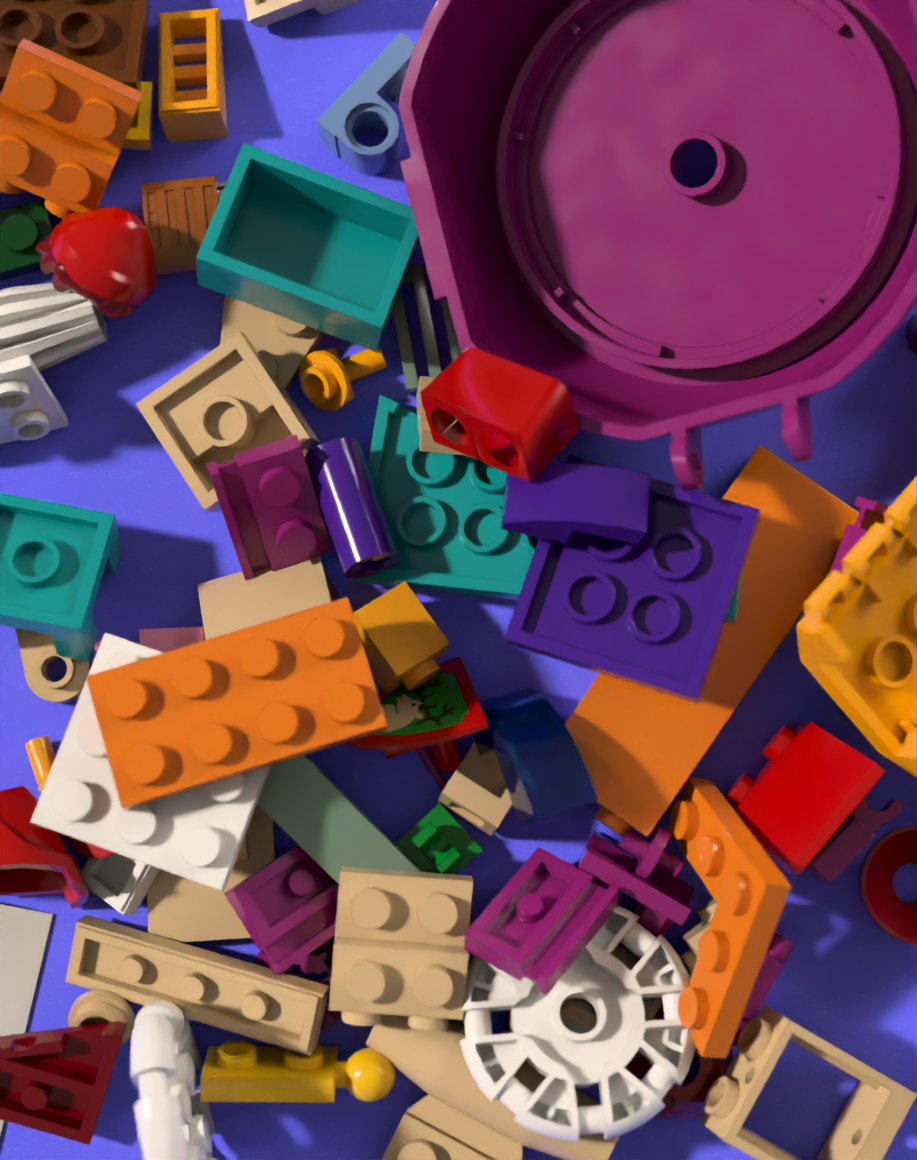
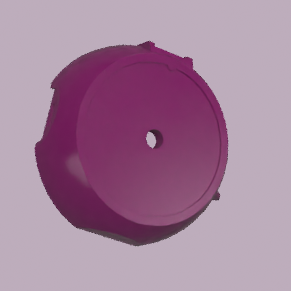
(578, 252)

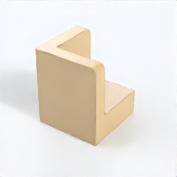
(478, 791)

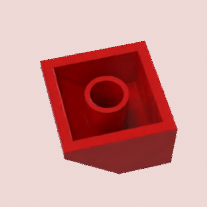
(801, 793)

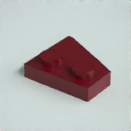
(58, 1077)

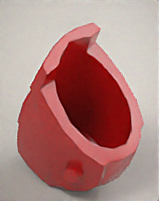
(33, 856)

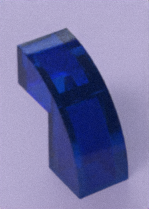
(534, 755)

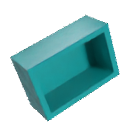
(308, 247)

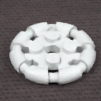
(585, 1058)
(163, 1066)

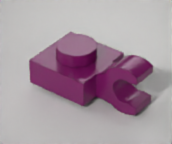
(851, 839)

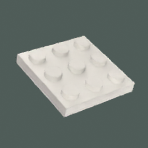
(183, 834)

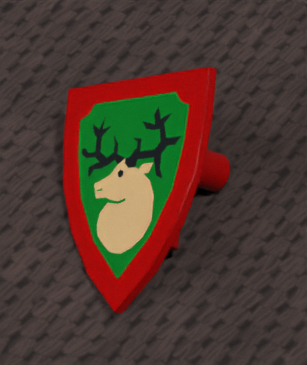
(429, 717)

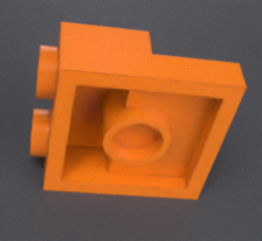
(61, 129)

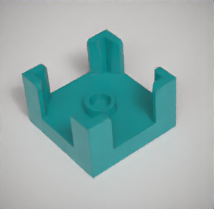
(54, 569)

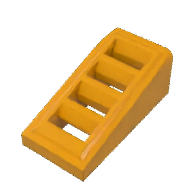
(198, 112)

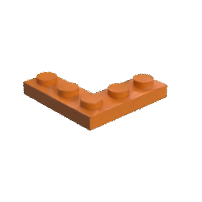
(749, 904)

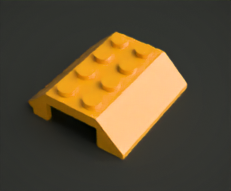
(864, 633)

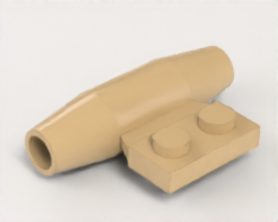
(455, 1115)

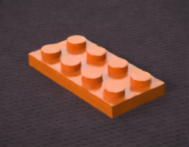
(235, 703)

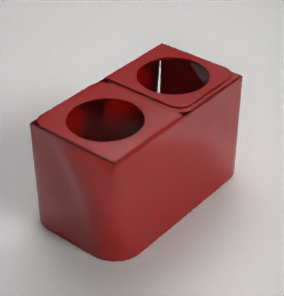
(511, 415)

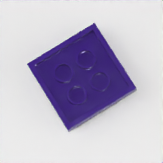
(644, 607)

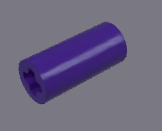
(352, 508)

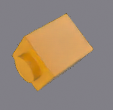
(400, 639)

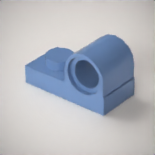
(366, 107)

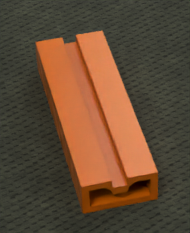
(648, 742)

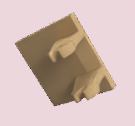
(197, 912)

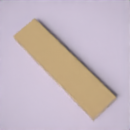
(199, 982)

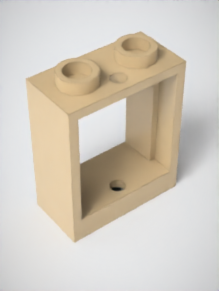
(864, 1125)

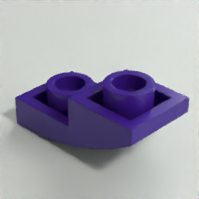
(579, 499)

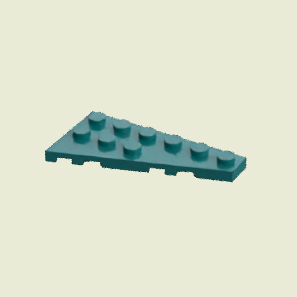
(447, 516)

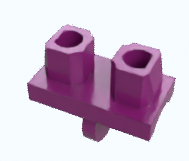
(642, 872)

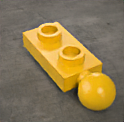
(276, 1074)

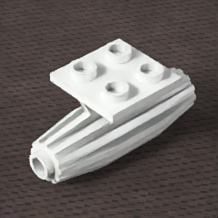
(36, 333)

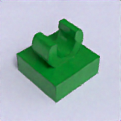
(439, 843)

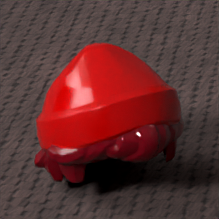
(102, 258)

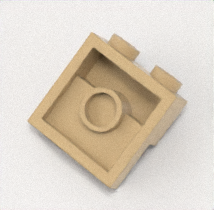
(221, 409)
(400, 946)

